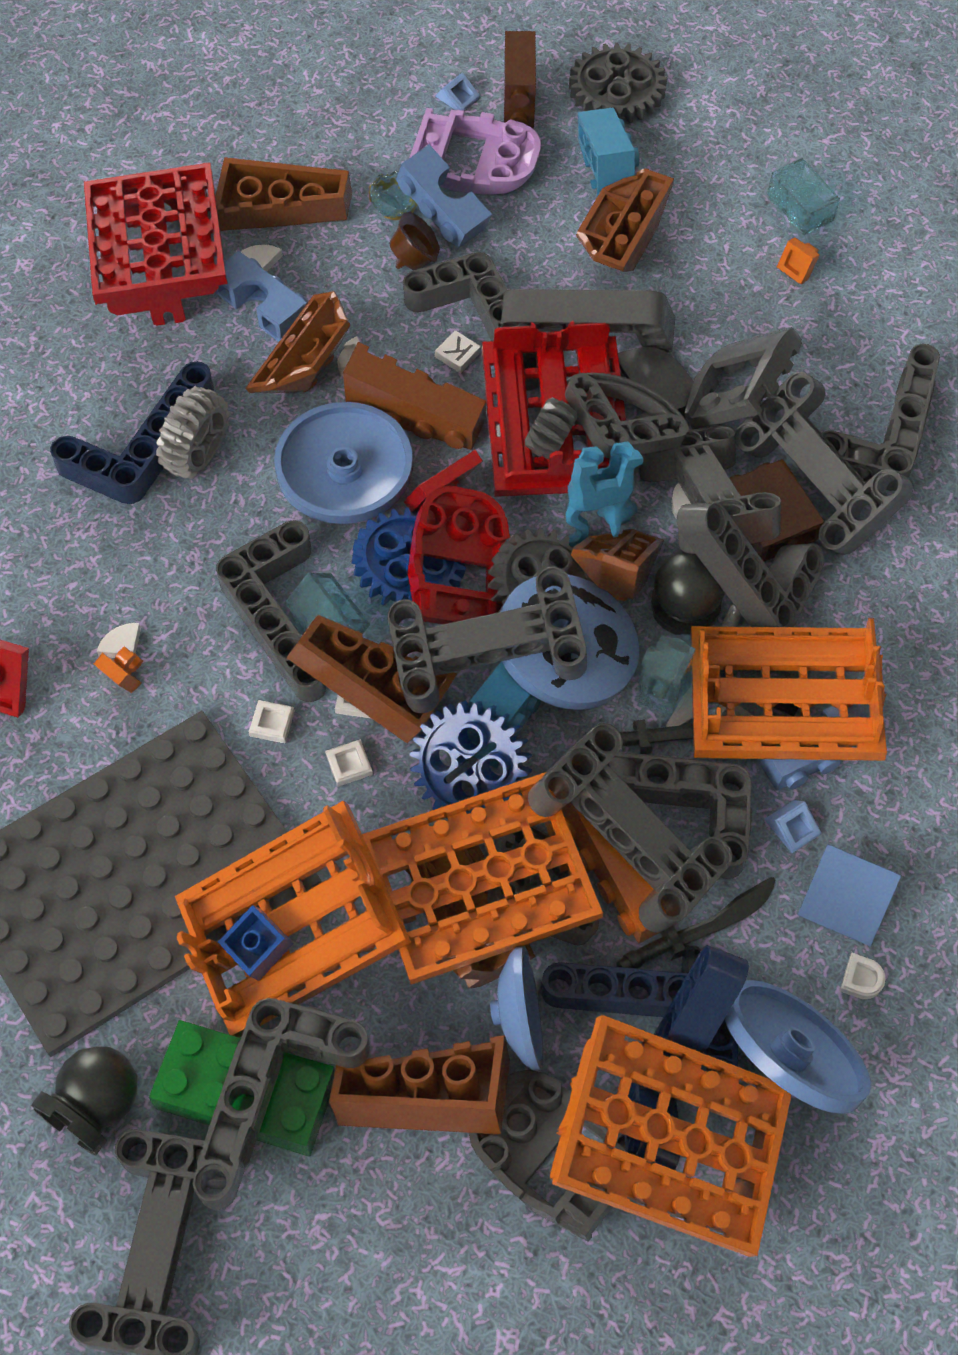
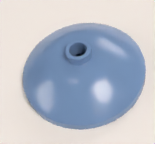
(519, 1009)

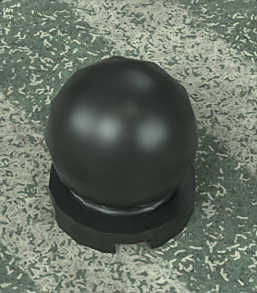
(685, 594)
(90, 1094)

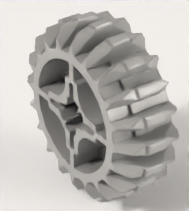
(192, 432)

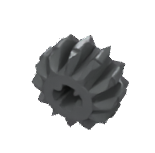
(550, 427)

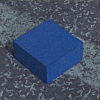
(255, 942)

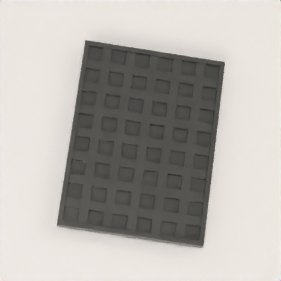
(98, 875)

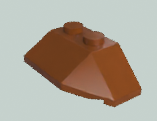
(625, 219)
(304, 348)
(618, 562)

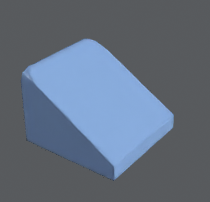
(458, 93)
(794, 825)

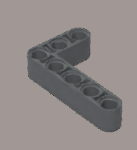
(459, 279)
(626, 311)
(760, 594)
(266, 612)

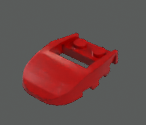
(459, 528)

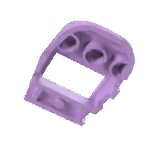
(506, 158)

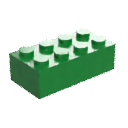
(196, 1072)

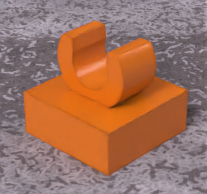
(798, 260)
(121, 668)

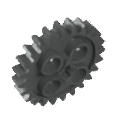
(619, 81)
(532, 555)

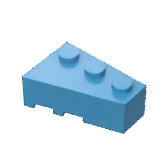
(606, 147)
(508, 698)

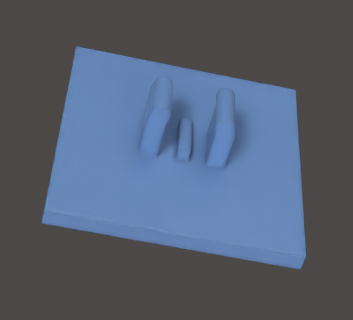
(849, 895)

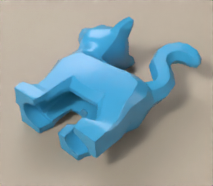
(602, 489)

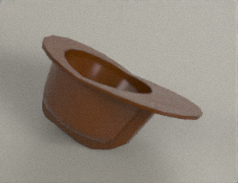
(414, 243)

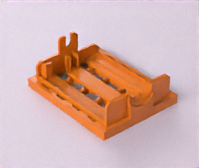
(787, 650)
(270, 872)
(502, 922)
(742, 1202)

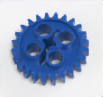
(380, 565)
(450, 734)

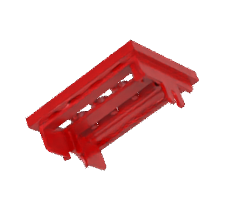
(140, 201)
(505, 353)

